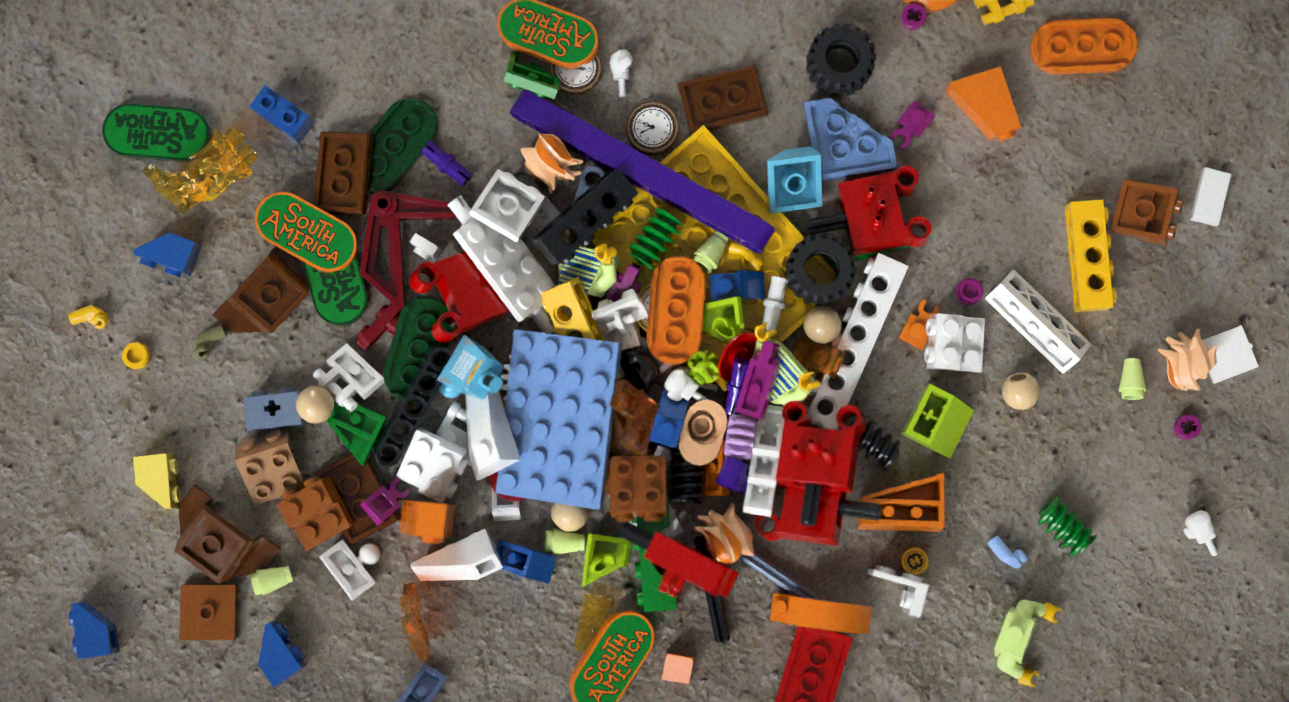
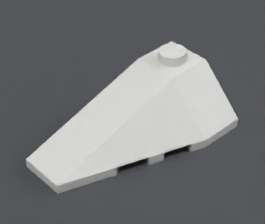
(489, 435)

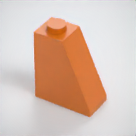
(987, 103)

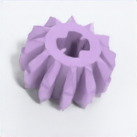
(740, 437)

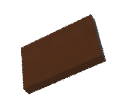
(722, 99)
(343, 172)
(354, 486)

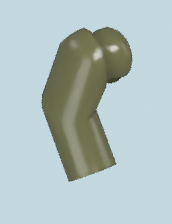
(206, 339)

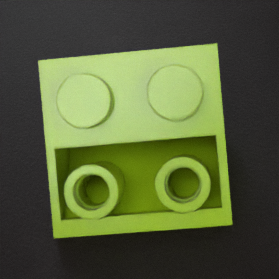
(937, 420)

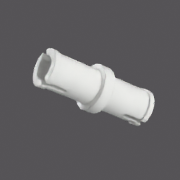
(774, 302)

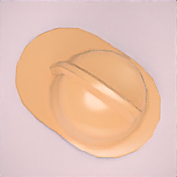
(702, 432)

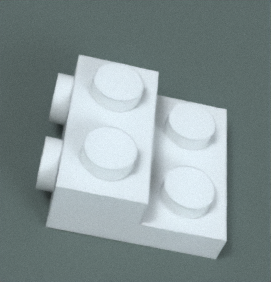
(507, 205)
(954, 343)
(433, 465)

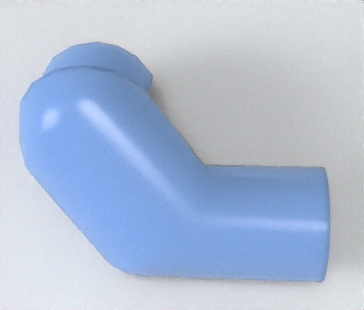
(1004, 554)

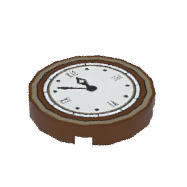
(578, 80)
(652, 128)

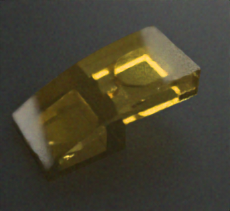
(593, 615)

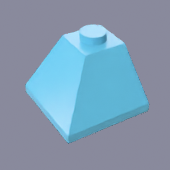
(794, 180)

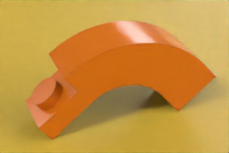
(821, 614)

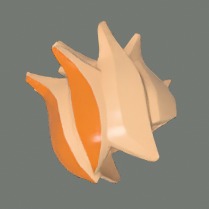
(550, 161)
(1188, 361)
(726, 536)

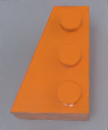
(909, 507)
(429, 520)

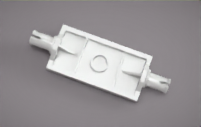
(506, 266)

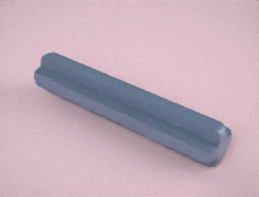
(778, 576)

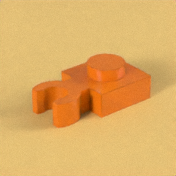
(915, 327)

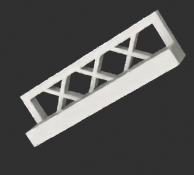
(1037, 324)

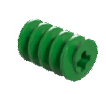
(654, 238)
(1065, 526)

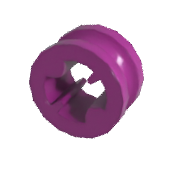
(914, 8)
(1192, 434)

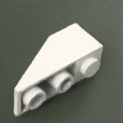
(462, 560)

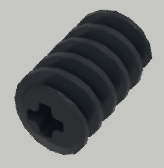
(878, 445)
(686, 480)

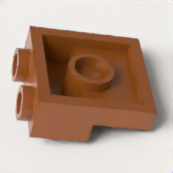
(1147, 212)
(315, 512)

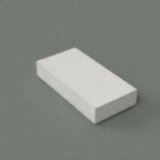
(1210, 196)

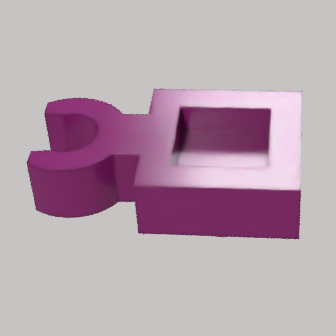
(913, 122)
(383, 502)

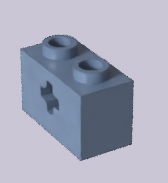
(258, 410)

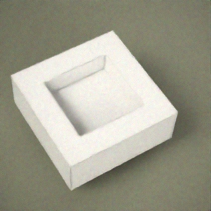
(424, 247)

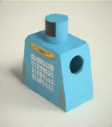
(472, 370)

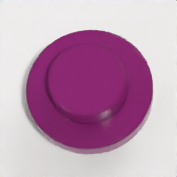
(969, 291)

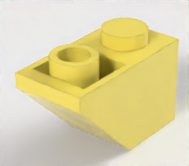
(157, 478)

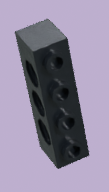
(550, 238)

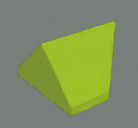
(723, 319)
(604, 556)

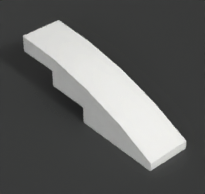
(764, 463)

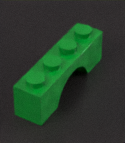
(649, 595)

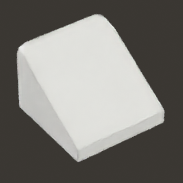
(505, 510)

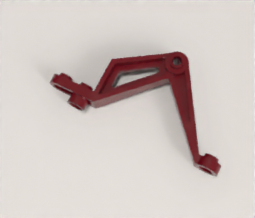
(399, 208)

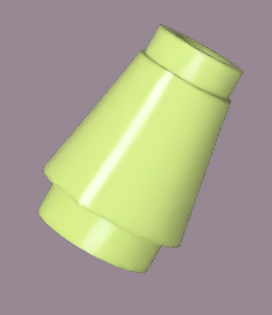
(710, 252)
(1132, 380)
(561, 541)
(270, 579)

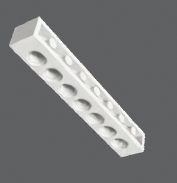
(892, 274)

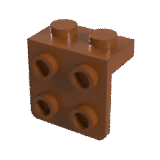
(637, 488)

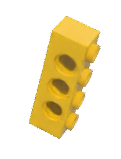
(572, 295)
(1084, 297)

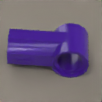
(733, 475)

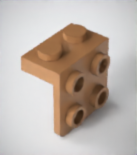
(268, 465)

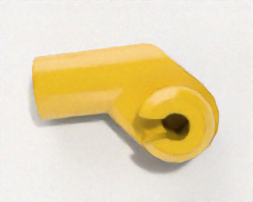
(91, 314)

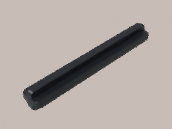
(714, 602)

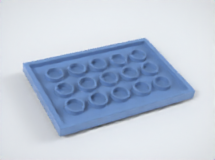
(560, 417)

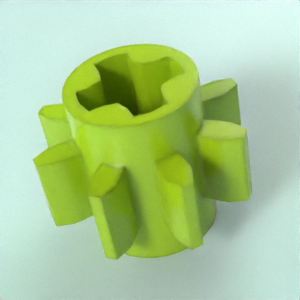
(703, 367)

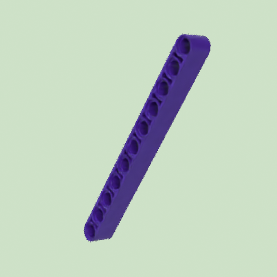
(643, 171)

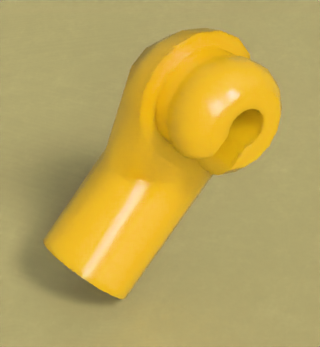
(754, 259)

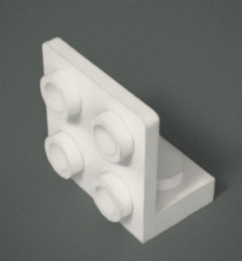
(914, 597)

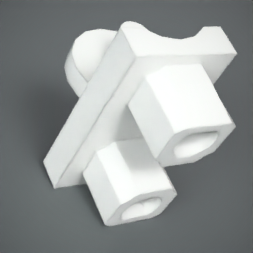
(621, 313)

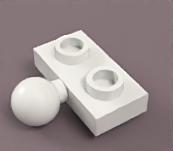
(349, 569)

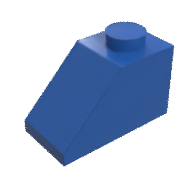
(668, 421)
(525, 561)

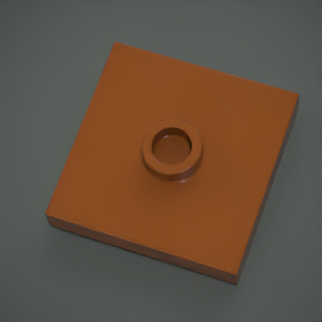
(208, 612)

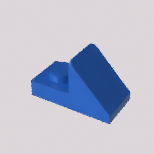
(744, 284)

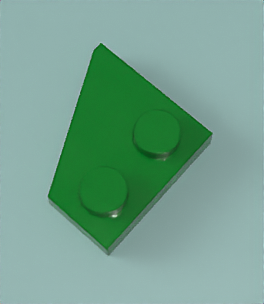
(530, 78)
(357, 429)

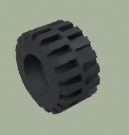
(844, 39)
(831, 249)

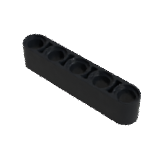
(411, 417)

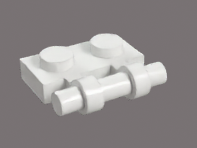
(354, 371)

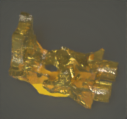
(220, 170)

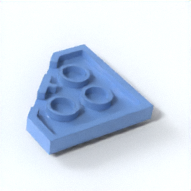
(846, 142)

